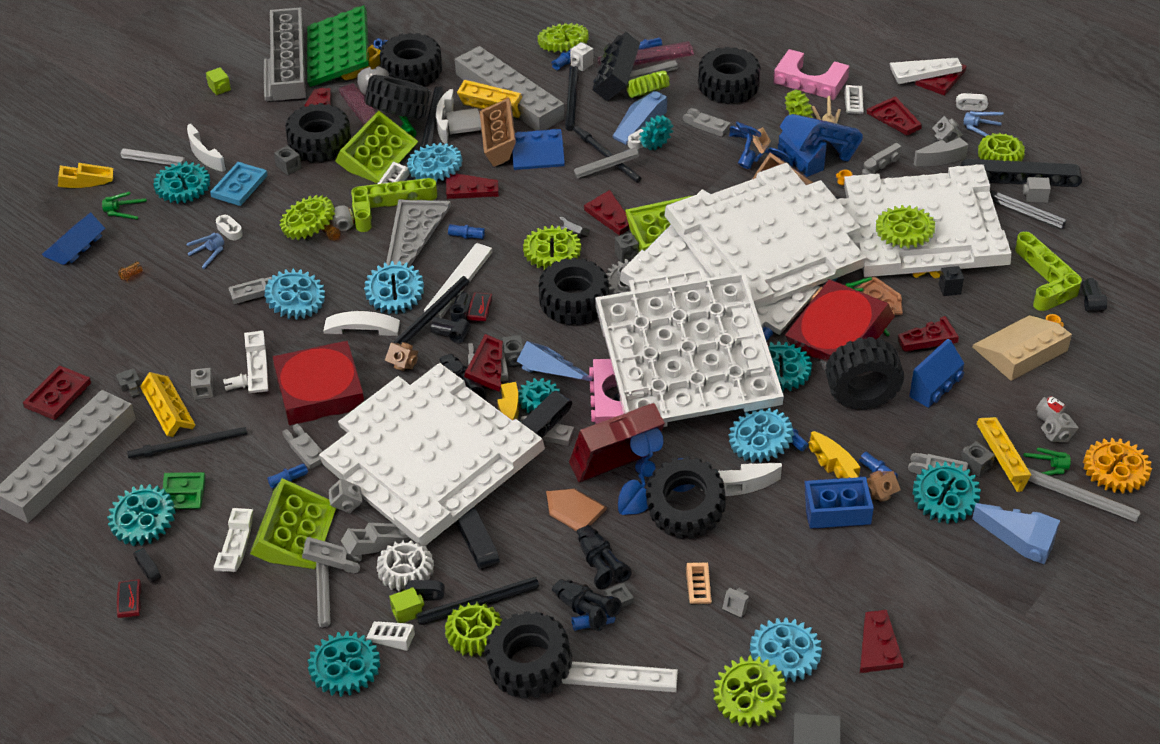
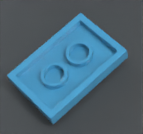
(238, 183)

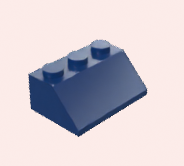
(538, 149)
(807, 162)
(75, 240)
(936, 374)
(838, 502)

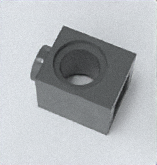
(287, 160)
(626, 247)
(512, 348)
(978, 459)

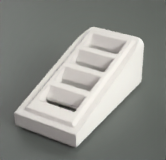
(850, 97)
(402, 171)
(395, 641)

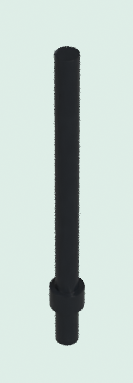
(587, 138)
(149, 450)

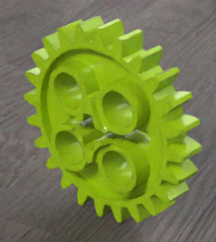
(562, 37)
(307, 217)
(905, 226)
(538, 246)
(759, 706)

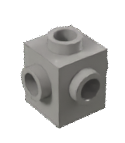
(945, 127)
(1059, 427)
(345, 496)

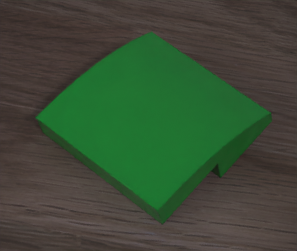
(185, 489)

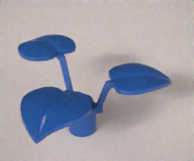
(748, 155)
(633, 494)

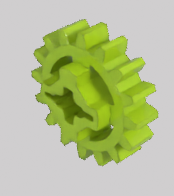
(798, 104)

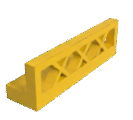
(484, 96)
(166, 403)
(1004, 452)

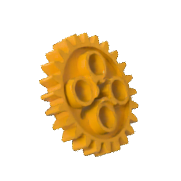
(1128, 474)

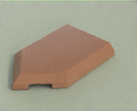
(883, 292)
(574, 508)

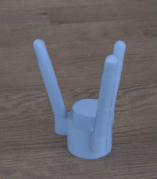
(973, 118)
(213, 242)

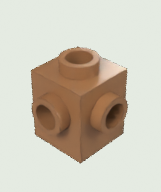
(402, 356)
(882, 485)

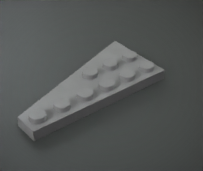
(413, 227)

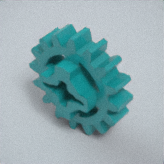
(656, 132)
(535, 393)

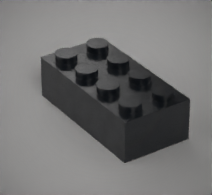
(616, 66)

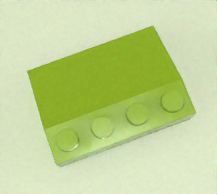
(375, 148)
(648, 222)
(288, 521)

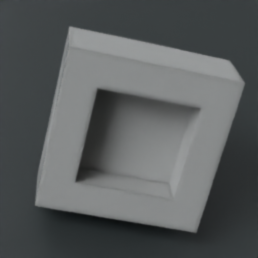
(736, 601)

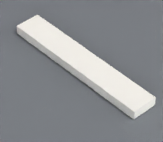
(467, 268)
(622, 676)

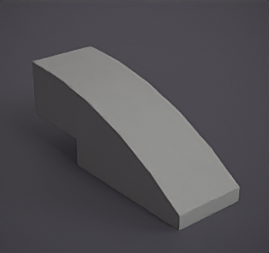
(941, 153)
(372, 538)

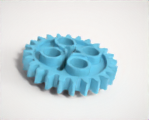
(434, 162)
(407, 283)
(294, 294)
(761, 435)
(787, 643)

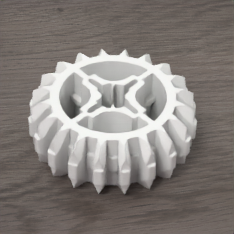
(405, 559)

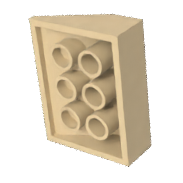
(1024, 345)

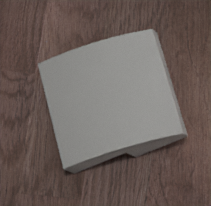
(463, 121)

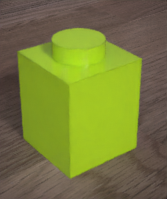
(218, 81)
(406, 605)

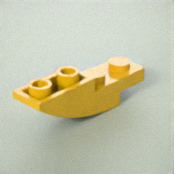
(833, 456)

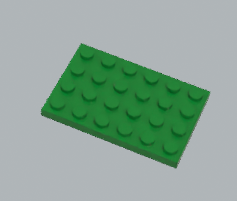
(337, 46)

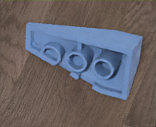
(640, 112)
(545, 360)
(1026, 533)

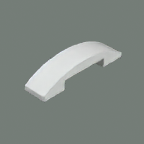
(445, 105)
(210, 158)
(362, 320)
(256, 362)
(236, 540)

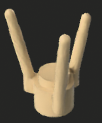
(828, 117)

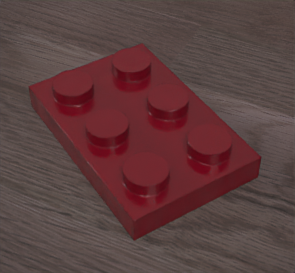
(56, 392)

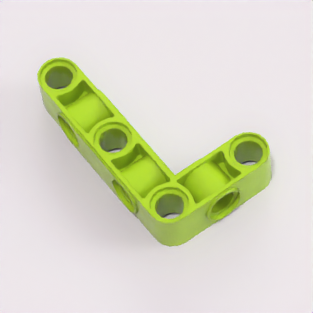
(388, 195)
(1063, 281)

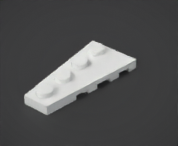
(924, 69)

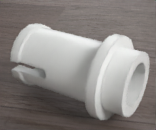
(237, 382)

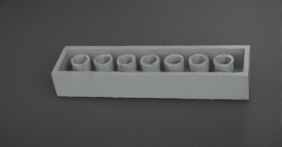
(287, 54)
(536, 107)
(65, 455)

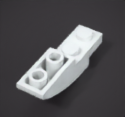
(750, 478)

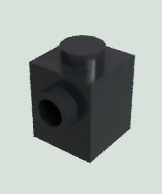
(951, 281)

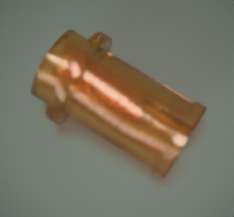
(332, 232)
(127, 272)

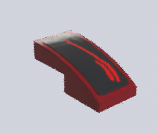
(479, 306)
(128, 598)

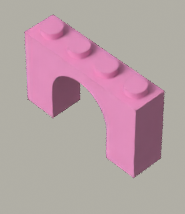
(824, 85)
(603, 379)

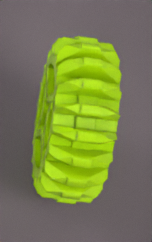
(648, 83)
(1001, 148)
(470, 622)

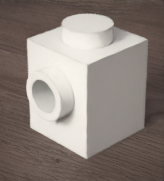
(582, 56)

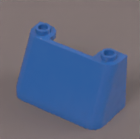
(808, 131)

